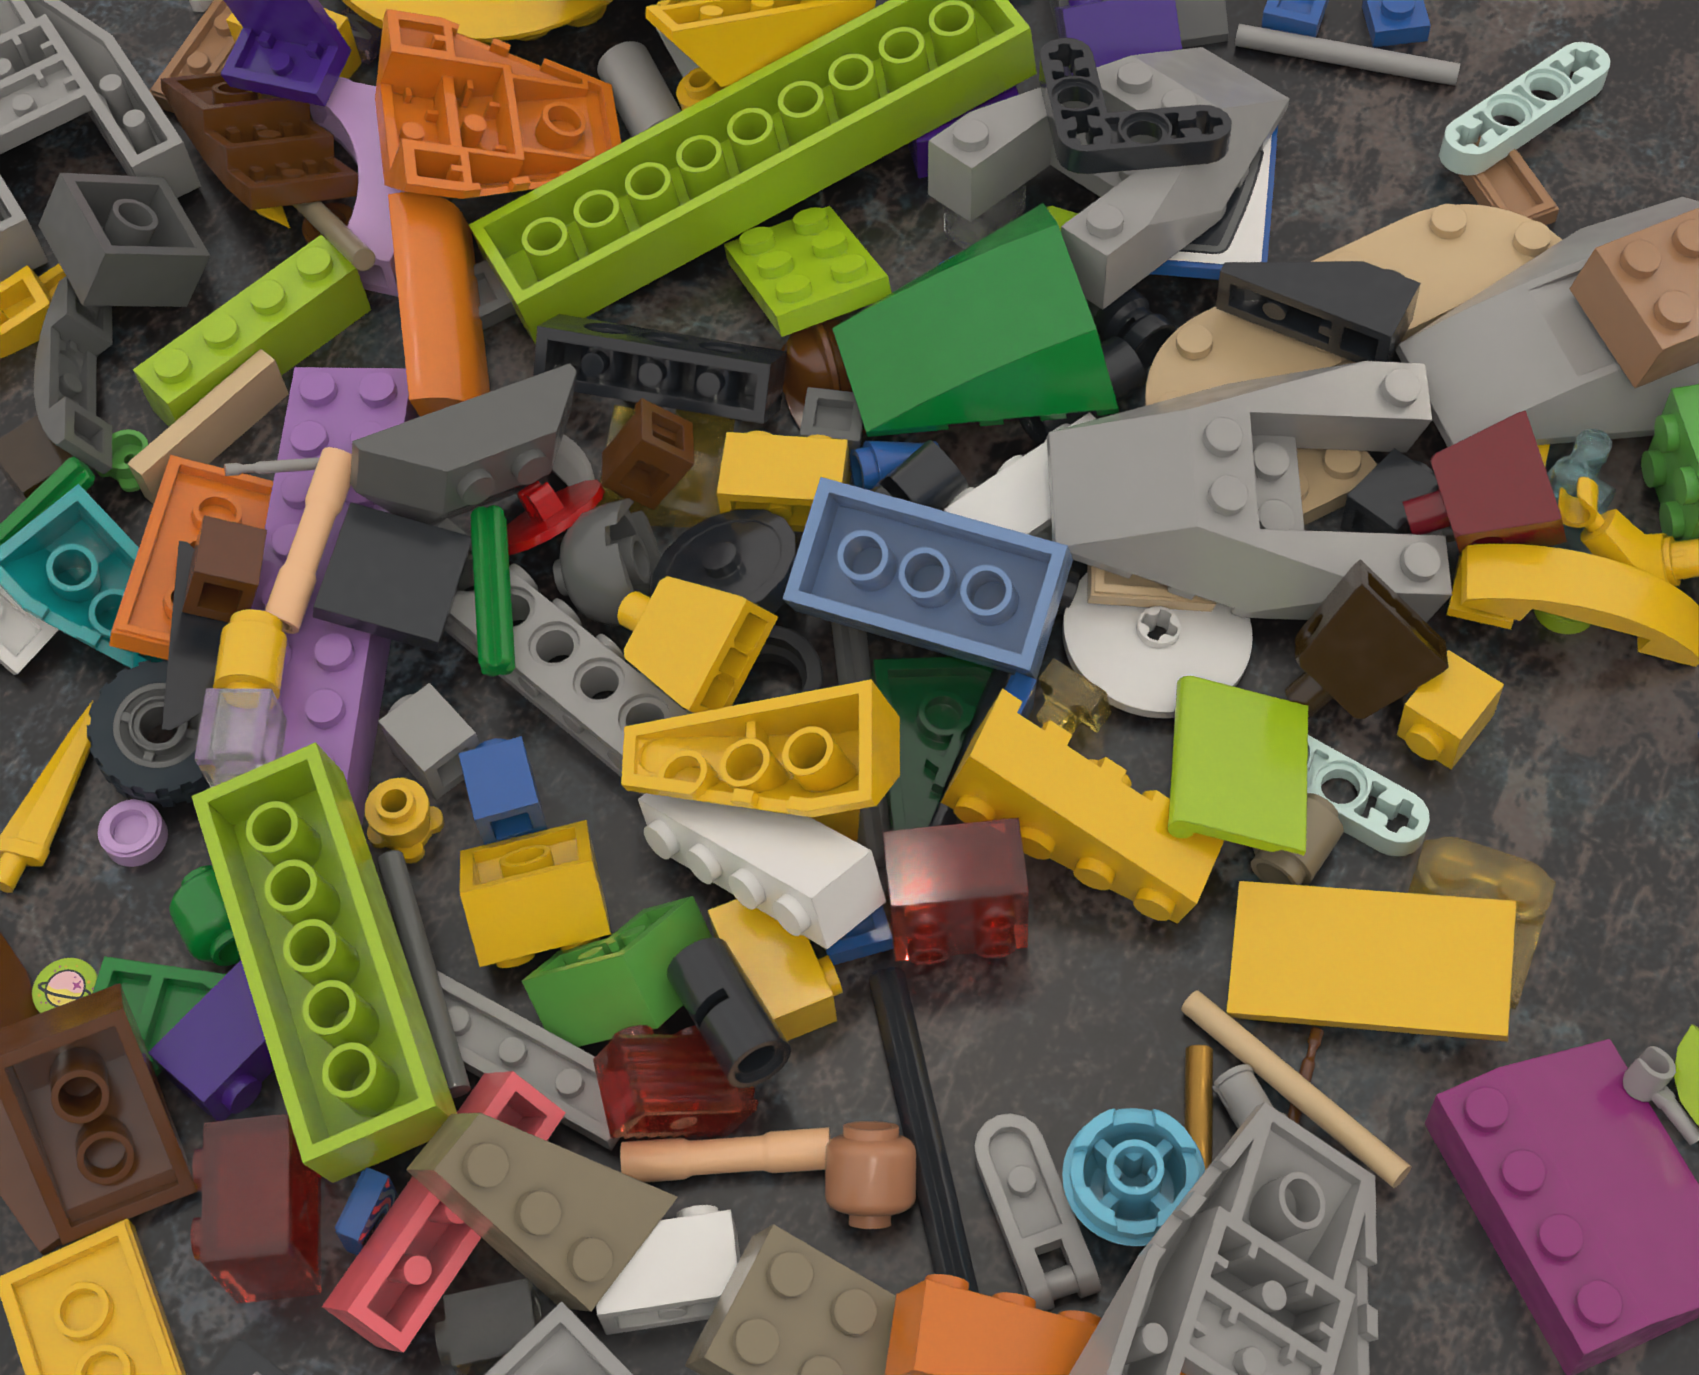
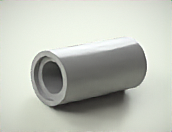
(637, 86)

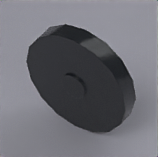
(735, 553)

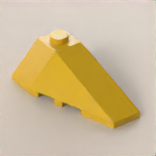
(777, 754)

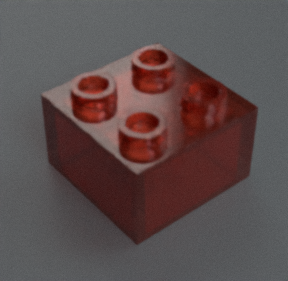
(957, 890)
(257, 1210)

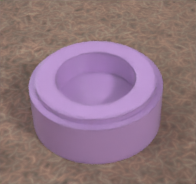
(132, 833)

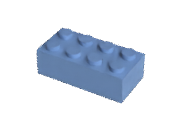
(928, 578)

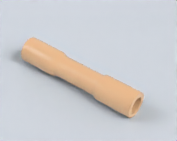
(322, 505)
(682, 1158)

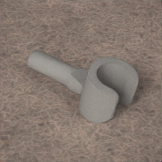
(1647, 1082)

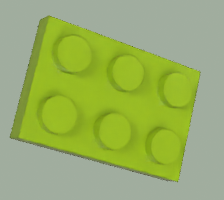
(806, 270)

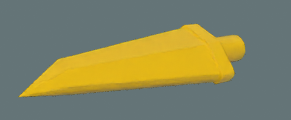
(35, 822)

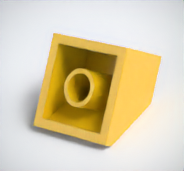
(533, 895)

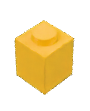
(1449, 711)

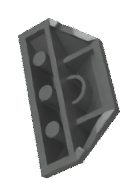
(467, 450)

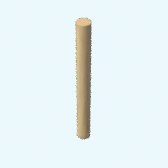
(1296, 1089)

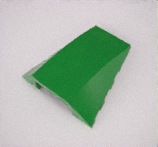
(980, 339)

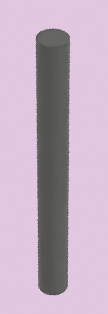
(423, 968)

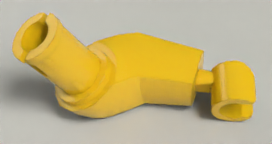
(1618, 539)

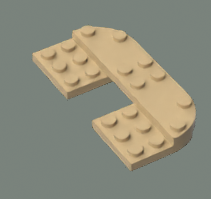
(1445, 248)

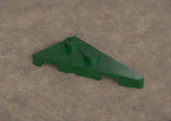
(935, 711)

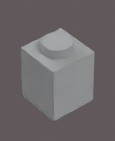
(427, 739)

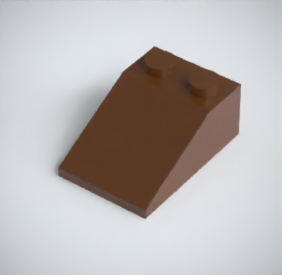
(91, 1114)

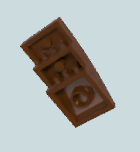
(259, 143)

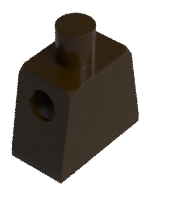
(1364, 648)

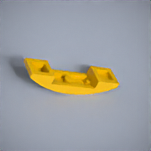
(1585, 588)

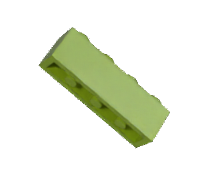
(282, 313)

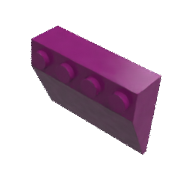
(1577, 1199)

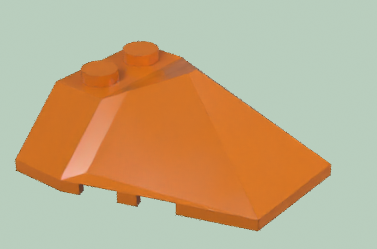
(479, 119)

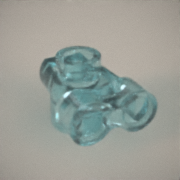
(1586, 460)

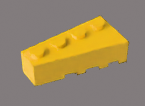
(1079, 813)

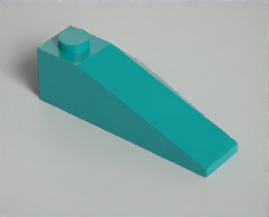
(72, 571)

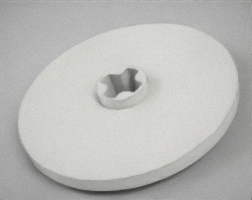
(1140, 673)

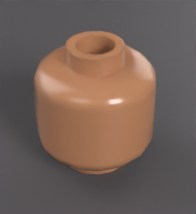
(870, 1173)

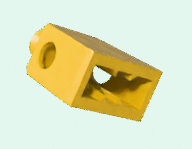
(694, 641)

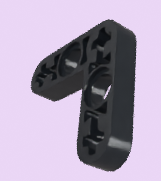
(1200, 130)

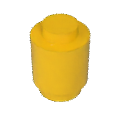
(251, 652)

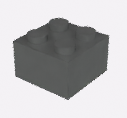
(123, 240)

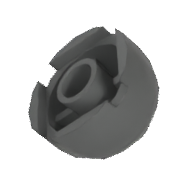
(606, 559)

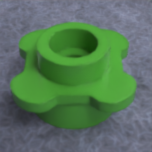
(125, 446)

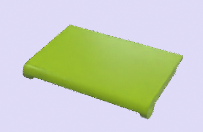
(1239, 767)

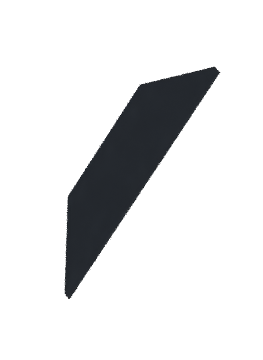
(191, 652)

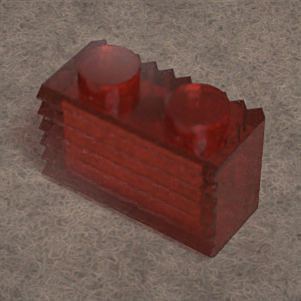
(667, 1086)

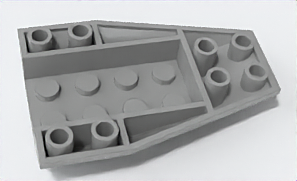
(1538, 352)

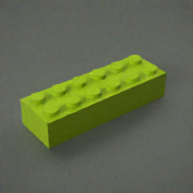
(324, 964)

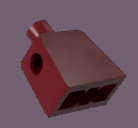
(1491, 490)

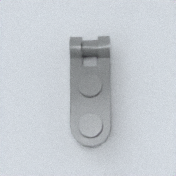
(1033, 1210)

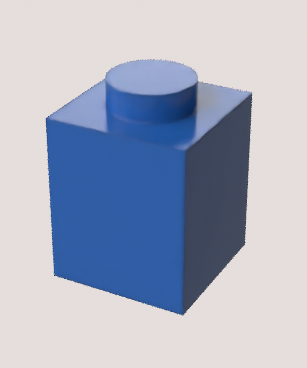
(502, 790)

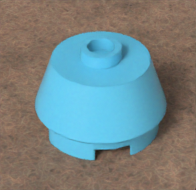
(1129, 1173)

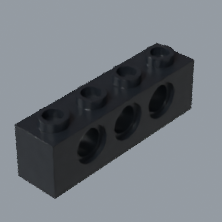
(664, 367)

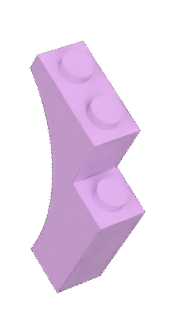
(353, 122)

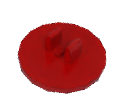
(550, 512)

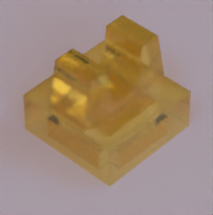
(1071, 699)

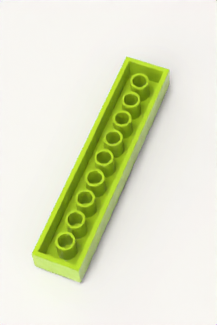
(750, 152)

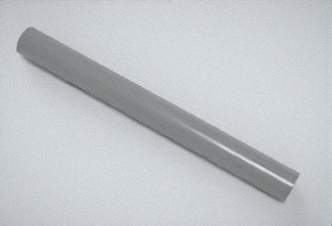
(1347, 54)

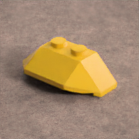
(745, 35)

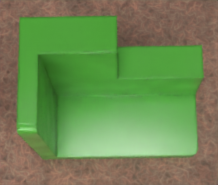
(617, 980)

